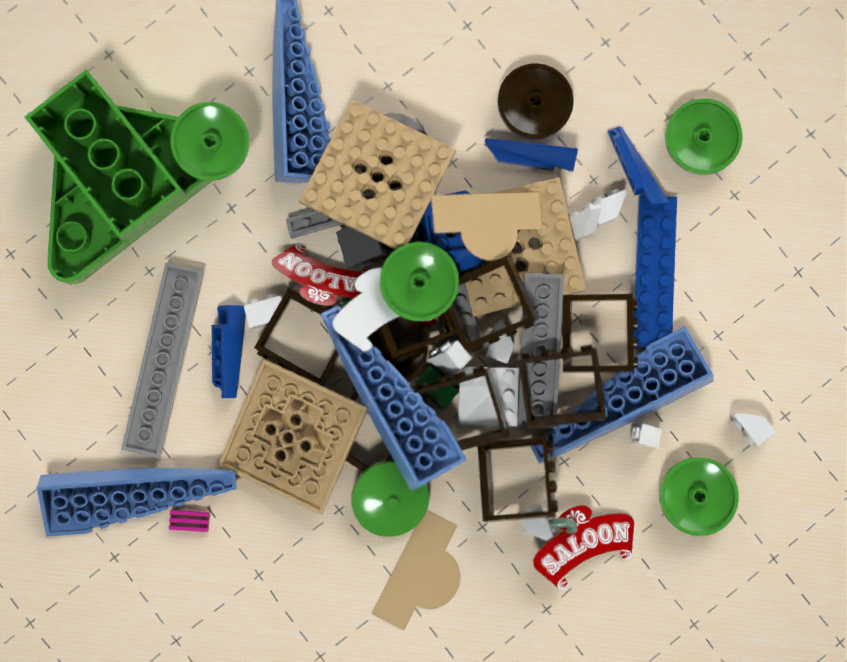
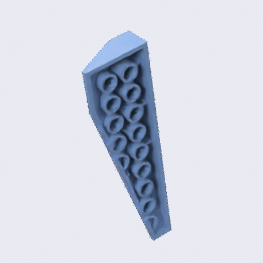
(298, 113)
(664, 374)
(407, 426)
(94, 499)

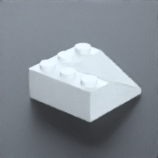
(476, 402)

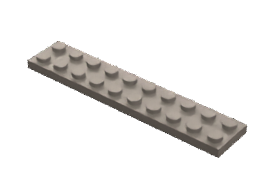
(162, 360)

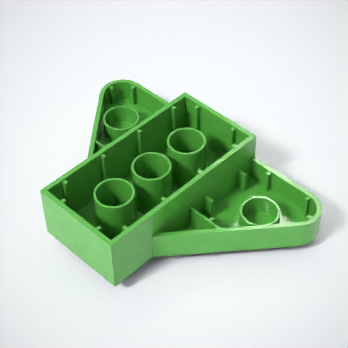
(108, 176)

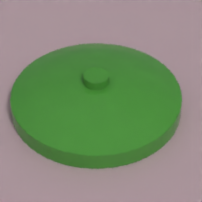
(703, 136)
(210, 141)
(419, 281)
(699, 496)
(385, 501)

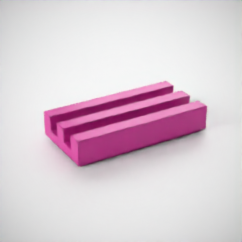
(172, 520)

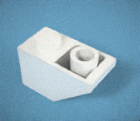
(610, 206)
(585, 221)
(260, 312)
(502, 349)
(449, 357)
(754, 427)
(646, 435)
(538, 527)

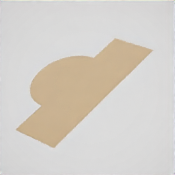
(487, 220)
(423, 575)

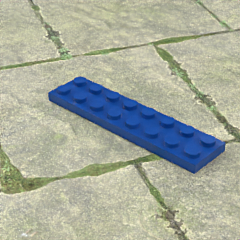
(655, 270)

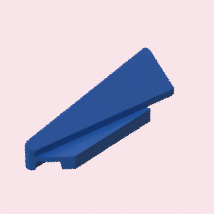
(532, 154)
(636, 170)
(227, 348)

